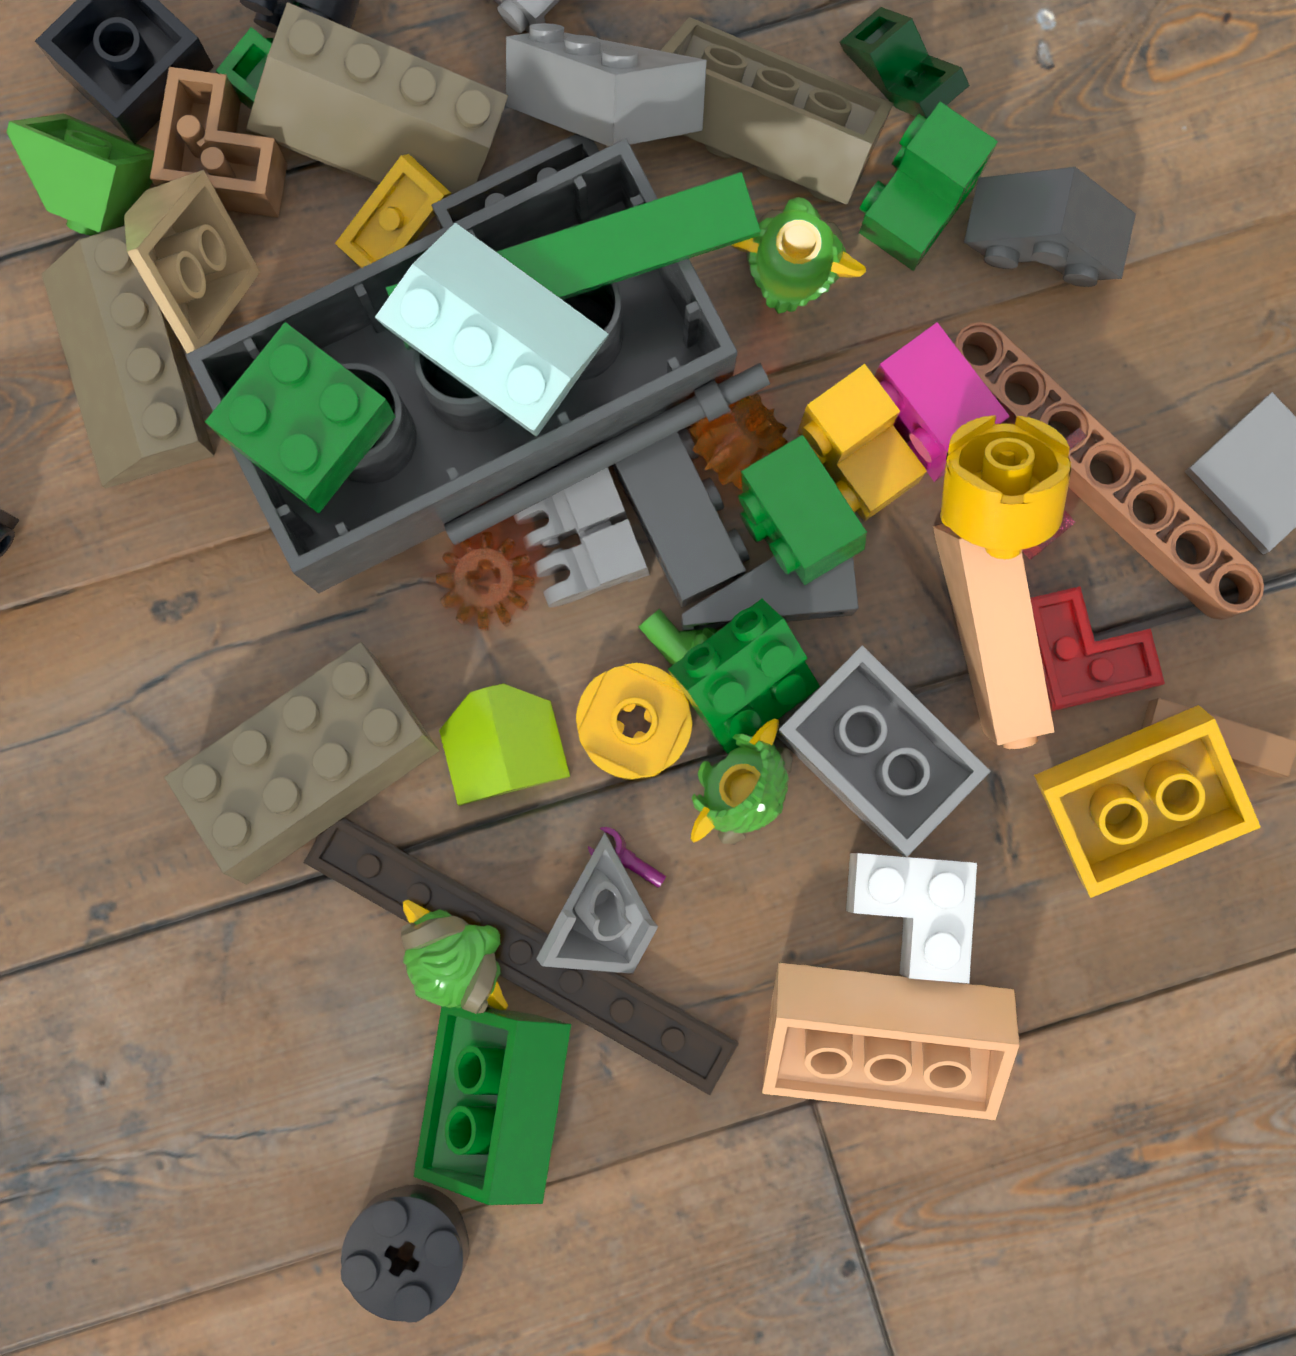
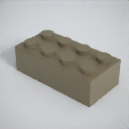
(301, 764)

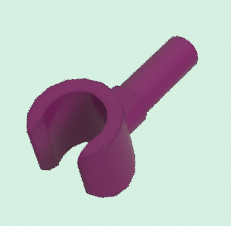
(632, 862)

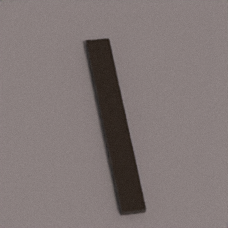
(593, 997)

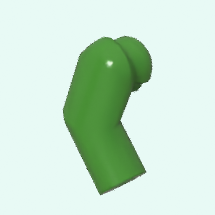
(670, 641)

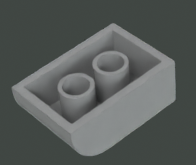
(882, 752)

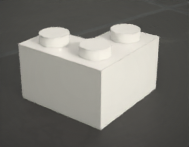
(935, 908)

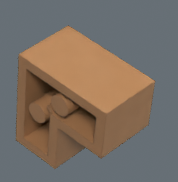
(201, 134)

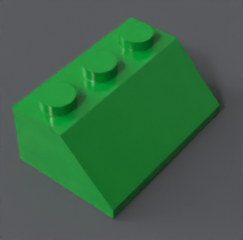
(492, 1104)

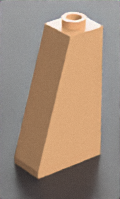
(997, 640)

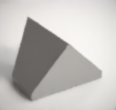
(602, 920)

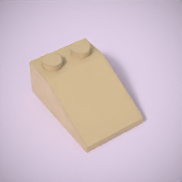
(189, 256)

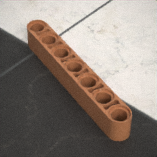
(1130, 481)

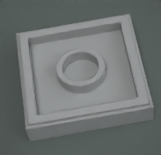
(1254, 473)

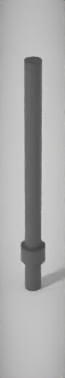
(710, 402)

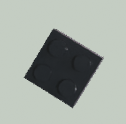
(122, 57)

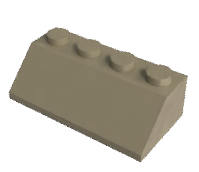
(370, 103)
(782, 113)
(124, 363)

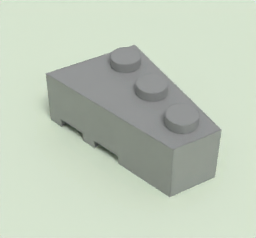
(603, 86)

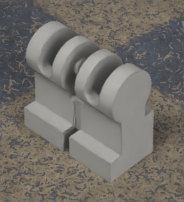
(608, 544)

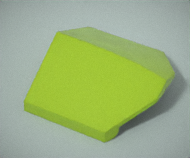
(502, 744)

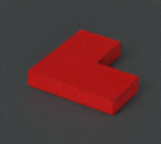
(1086, 669)

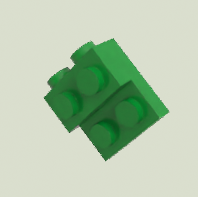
(745, 674)

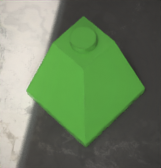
(82, 170)

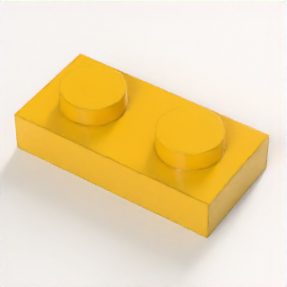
(393, 213)

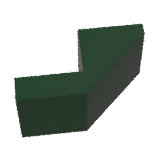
(898, 64)

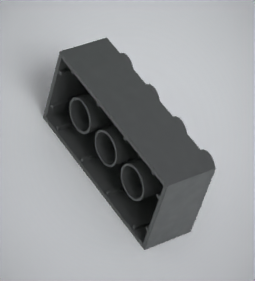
(447, 442)

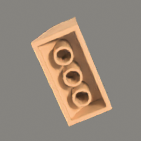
(890, 1041)

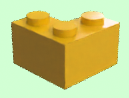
(859, 445)

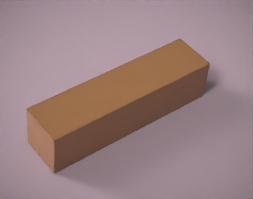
(1247, 745)

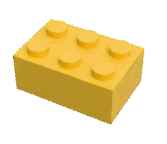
(1147, 800)

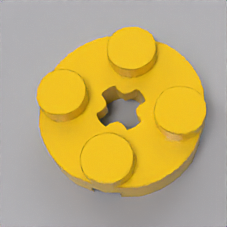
(622, 690)

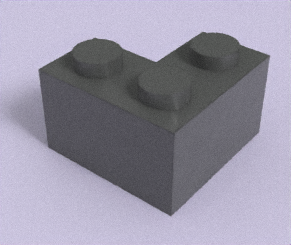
(1051, 219)

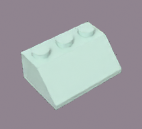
(492, 327)

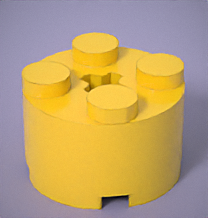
(1005, 484)

